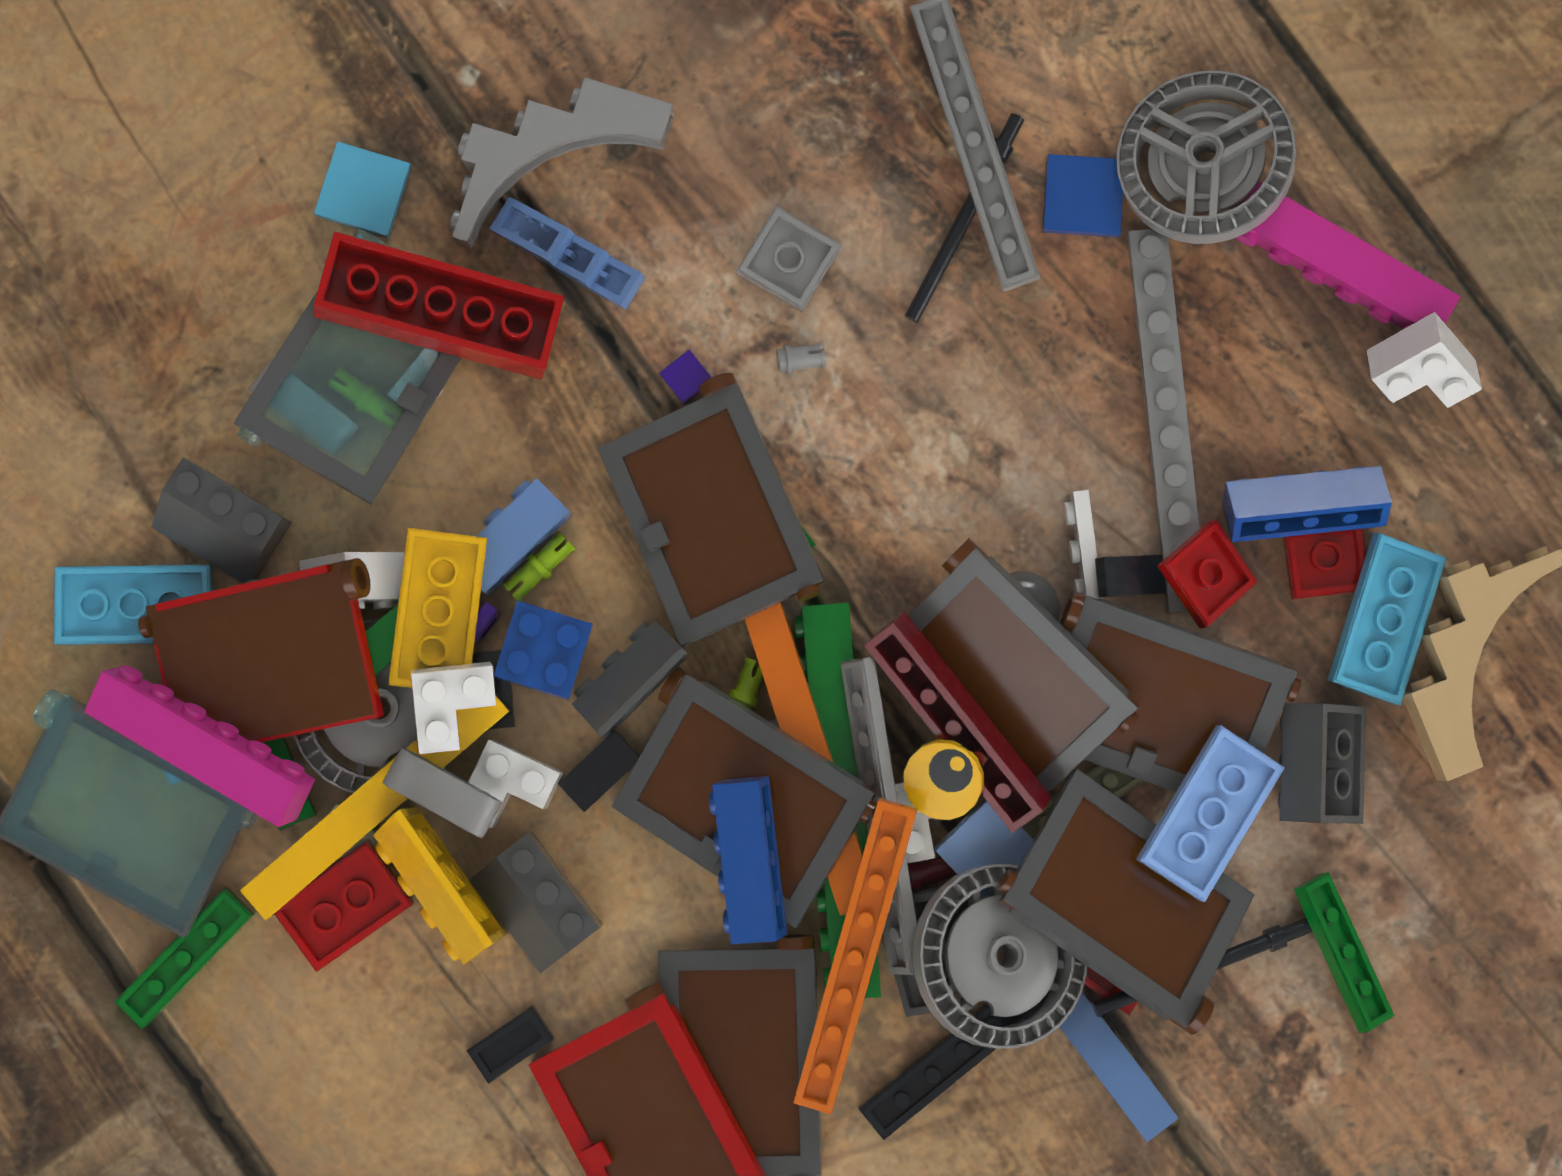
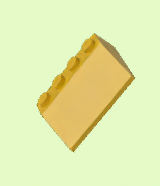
(438, 884)

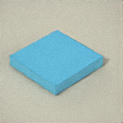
(363, 189)

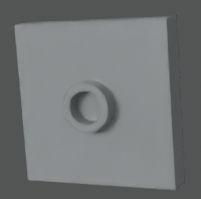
(789, 258)

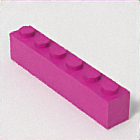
(1349, 266)
(200, 745)

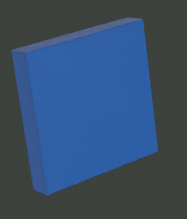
(1082, 196)

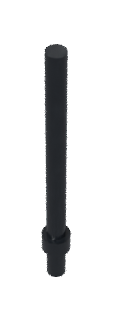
(959, 228)
(1272, 939)

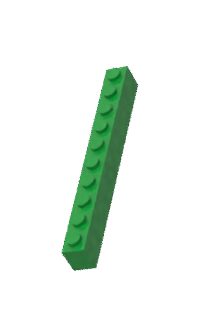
(826, 644)

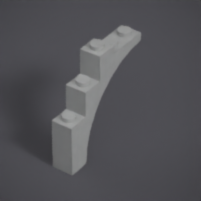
(500, 159)

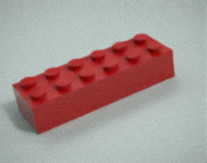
(437, 305)

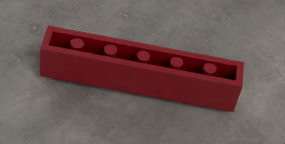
(957, 717)

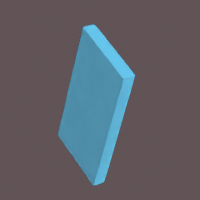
(107, 601)
(1386, 619)

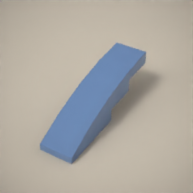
(567, 253)
(1117, 1070)

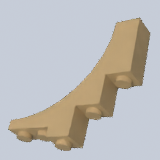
(1444, 707)

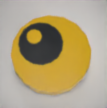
(943, 779)

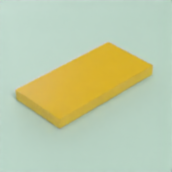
(437, 602)

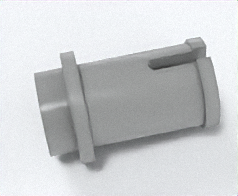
(800, 357)

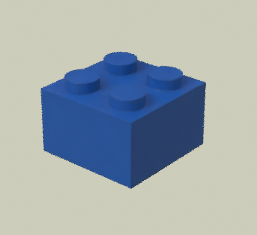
(542, 650)

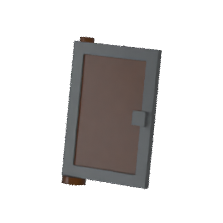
(711, 513)
(1022, 666)
(1182, 688)
(717, 739)
(1118, 914)
(754, 1029)

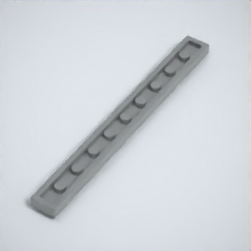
(1163, 394)

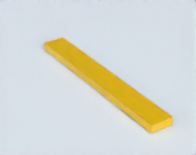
(352, 821)

